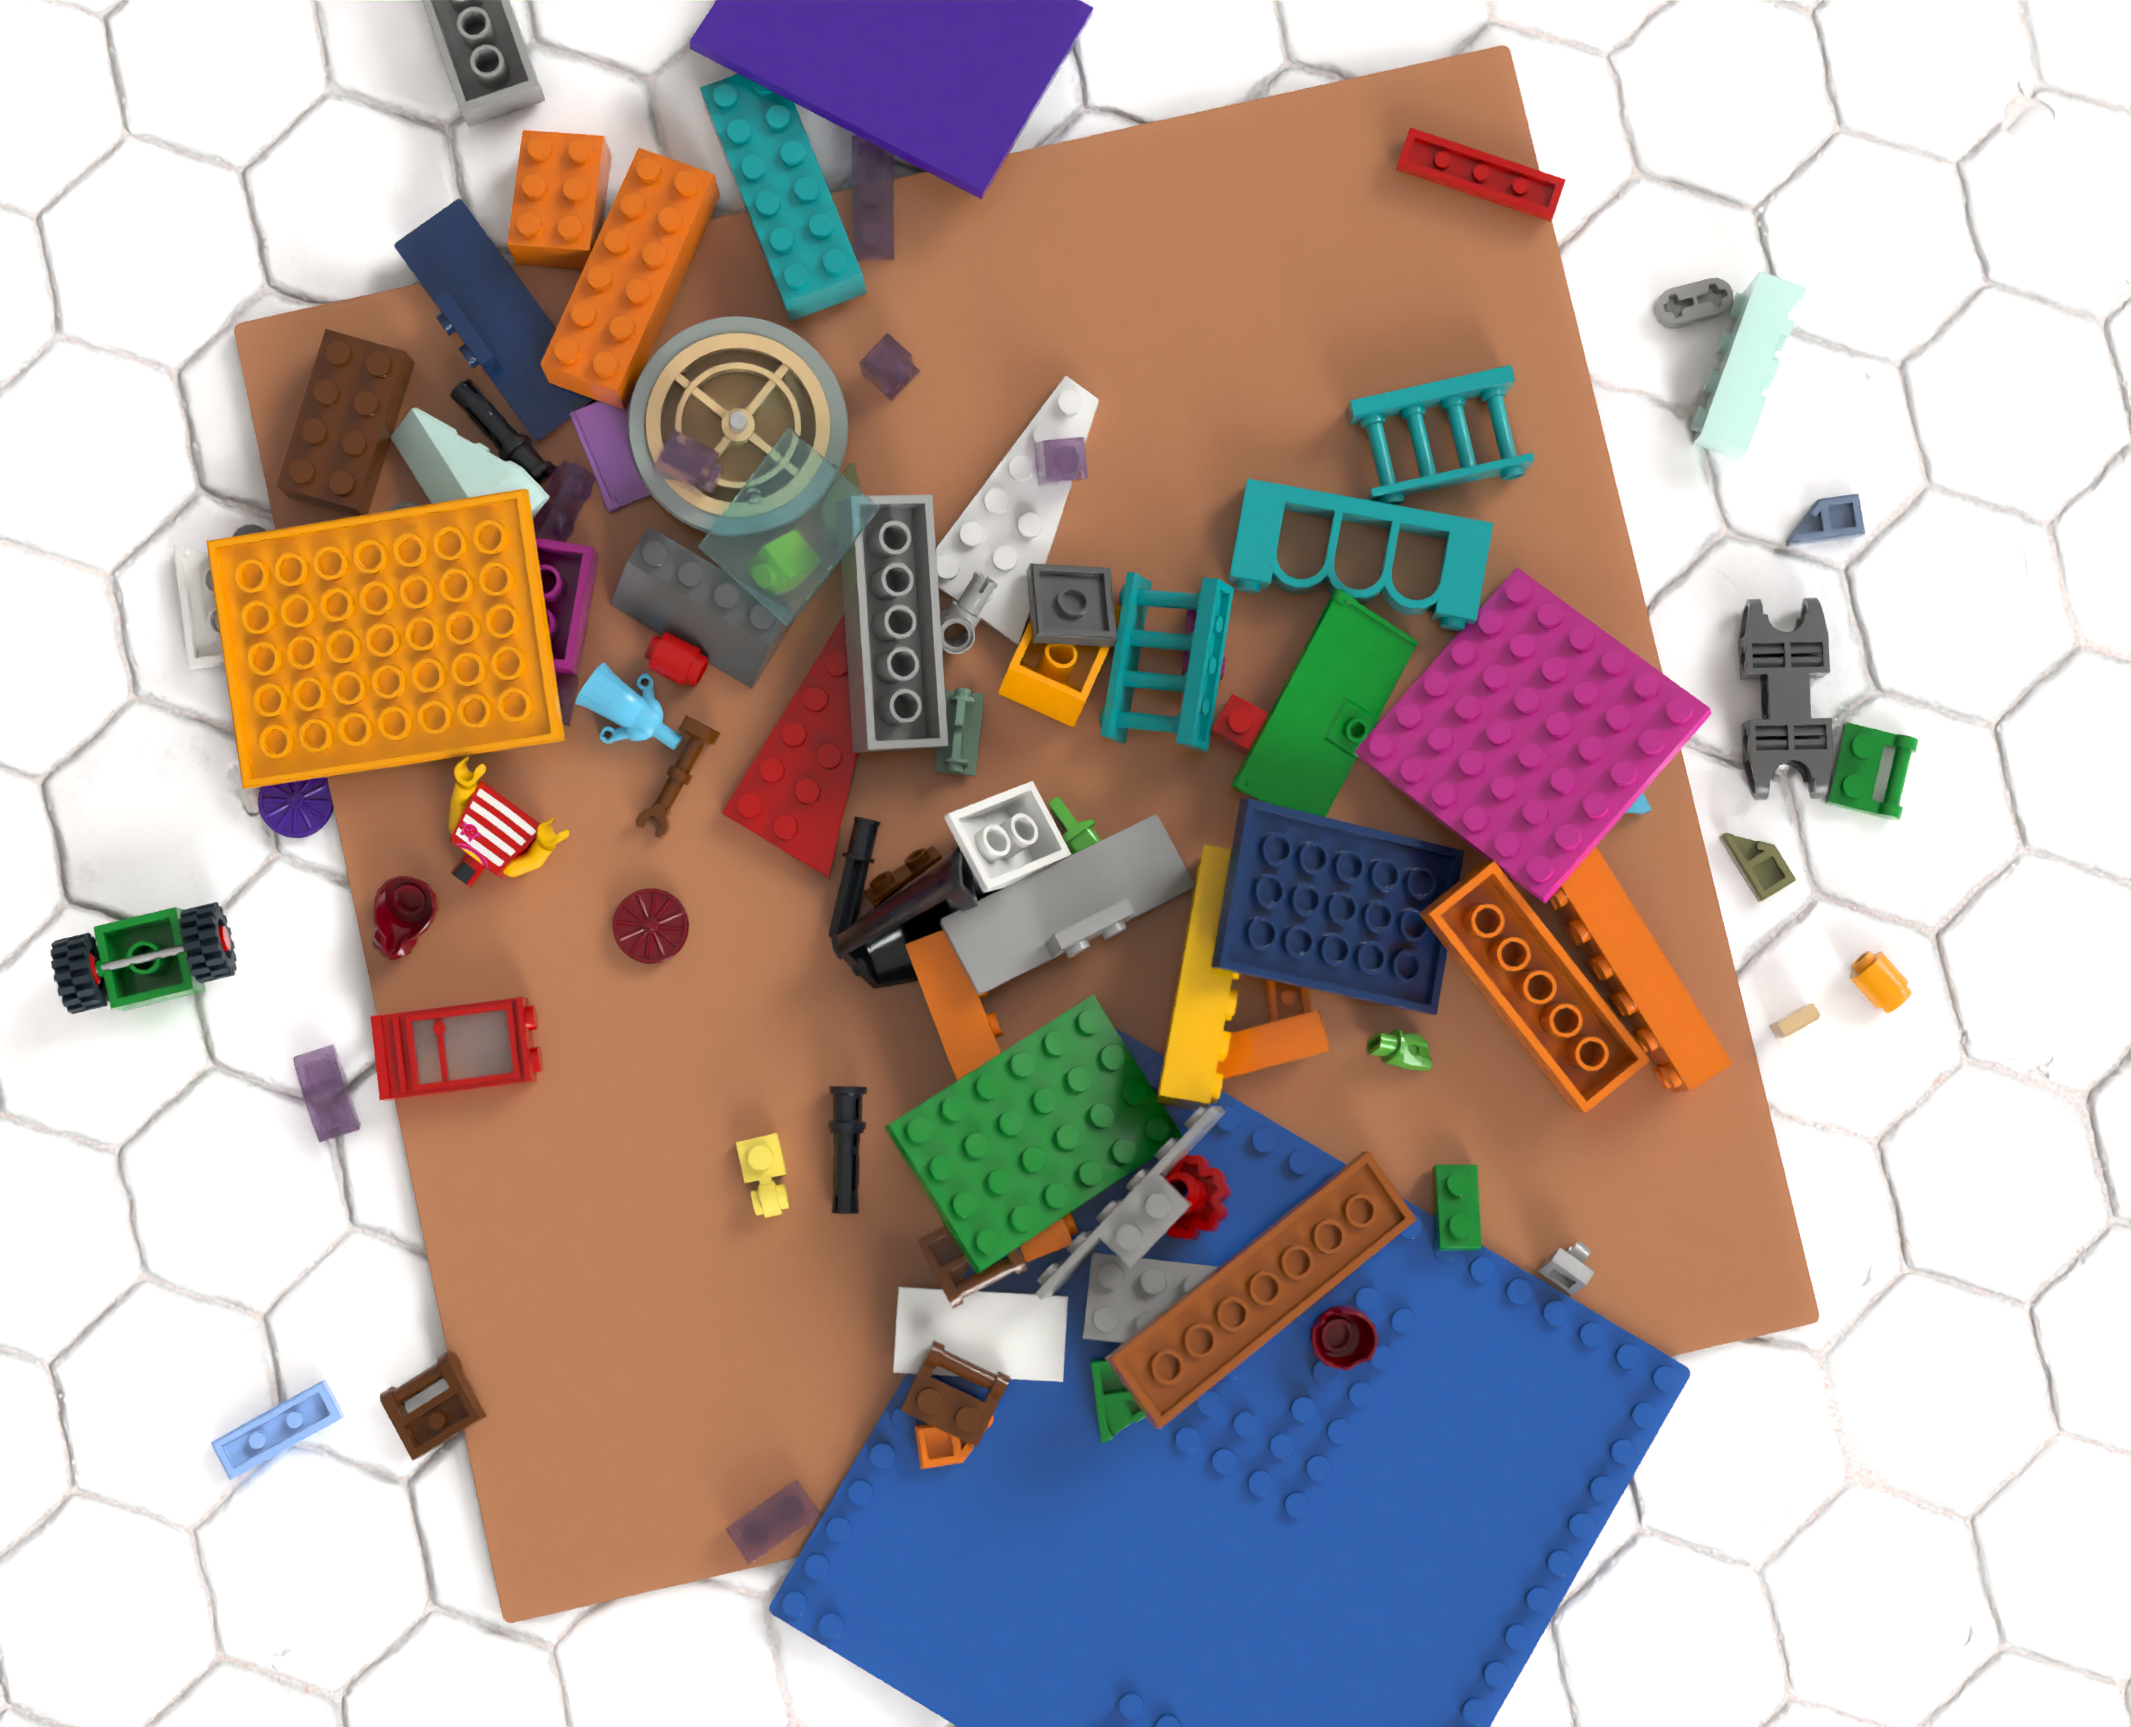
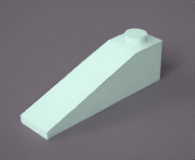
(456, 468)

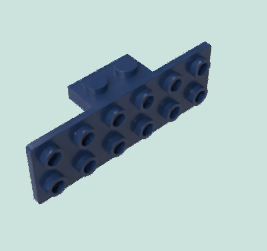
(490, 313)

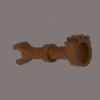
(679, 774)

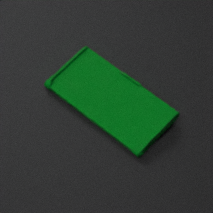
(1325, 708)

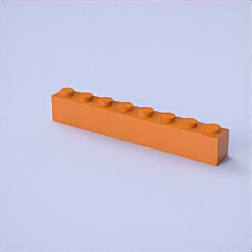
(970, 1042)

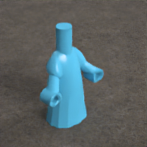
(616, 701)

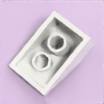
(1007, 837)

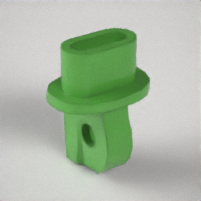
(1077, 835)
(1401, 1050)

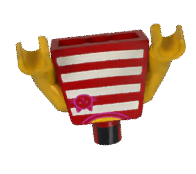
(494, 830)

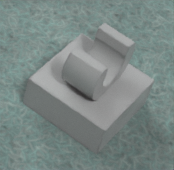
(1567, 1268)

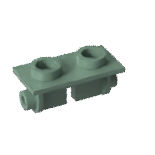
(963, 729)

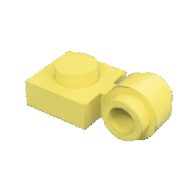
(762, 1161)

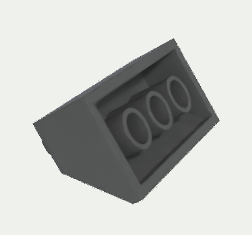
(700, 604)

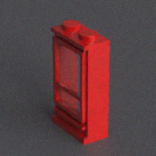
(455, 1048)

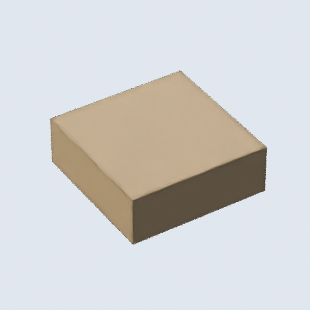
(1795, 1021)

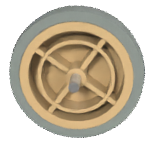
(737, 392)

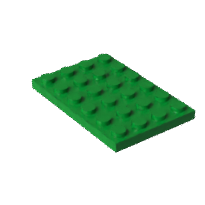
(1033, 1133)

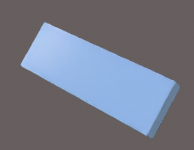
(277, 1429)

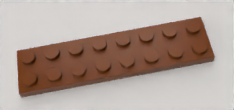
(1260, 1290)

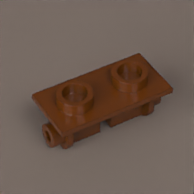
(888, 883)

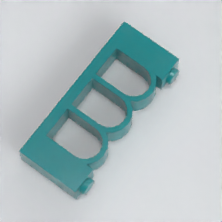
(1461, 566)

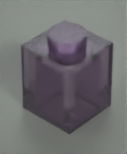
(1061, 461)

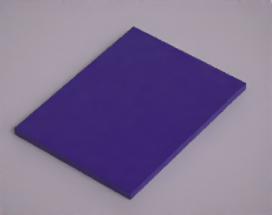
(914, 76)

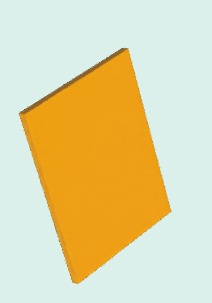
(386, 639)

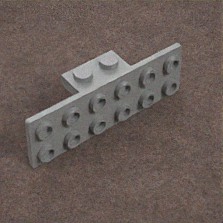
(1067, 905)
(1143, 1215)

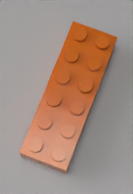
(631, 278)
(1638, 976)
(1534, 986)

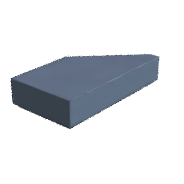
(1830, 520)

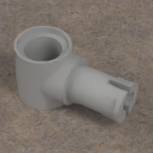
(967, 613)

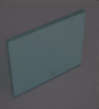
(789, 527)

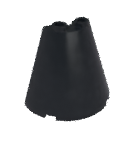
(877, 940)

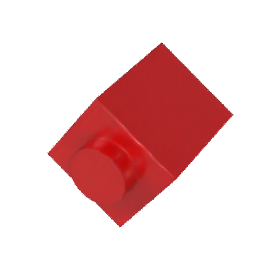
(1238, 724)

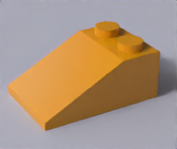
(1054, 676)

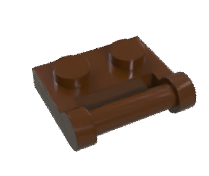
(945, 1256)
(949, 1406)
(437, 1418)

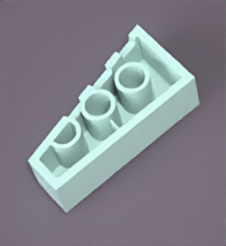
(1746, 364)

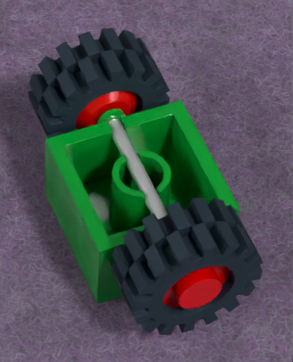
(144, 959)

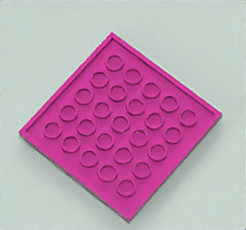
(1532, 734)

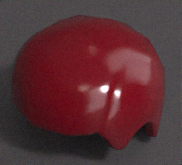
(1343, 1337)

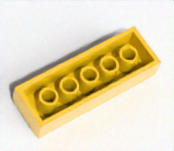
(1201, 997)

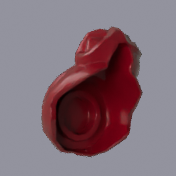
(401, 915)

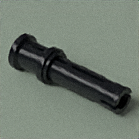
(495, 427)
(846, 1126)

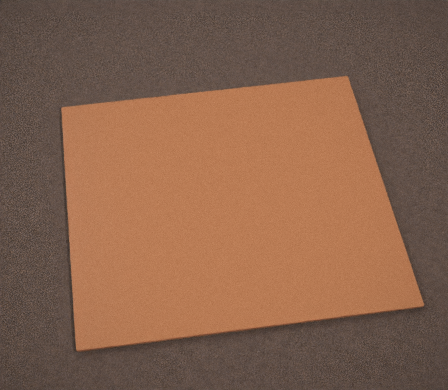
(1224, 300)

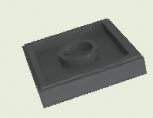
(1071, 605)

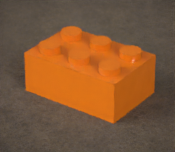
(558, 198)

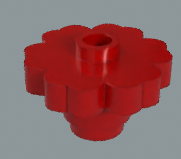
(1205, 1192)

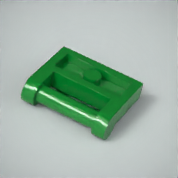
(1858, 767)

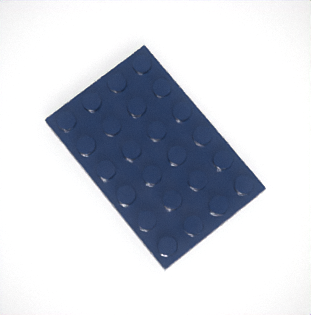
(1334, 907)

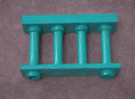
(1452, 396)
(1197, 685)

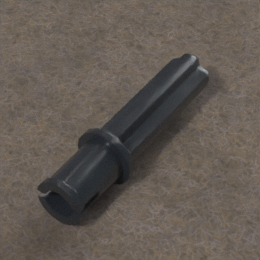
(854, 874)

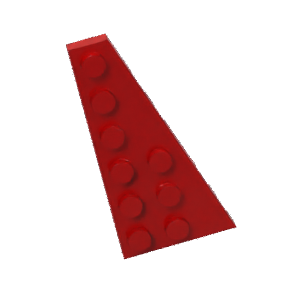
(806, 766)

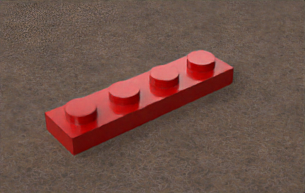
(1480, 174)

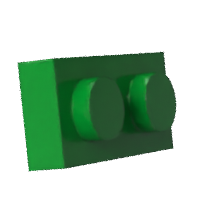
(1456, 1207)

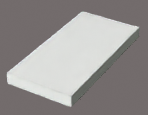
(989, 1329)

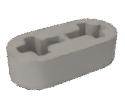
(1692, 293)

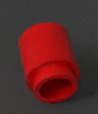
(676, 659)

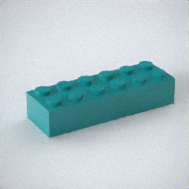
(784, 196)

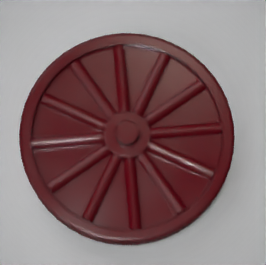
(650, 925)

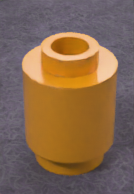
(1880, 981)

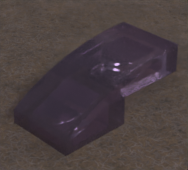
(326, 1093)

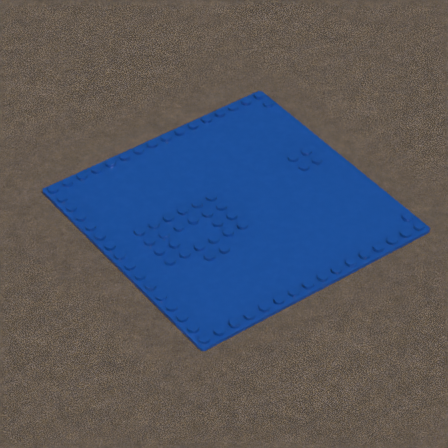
(1282, 1541)

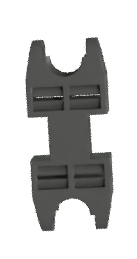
(1784, 668)

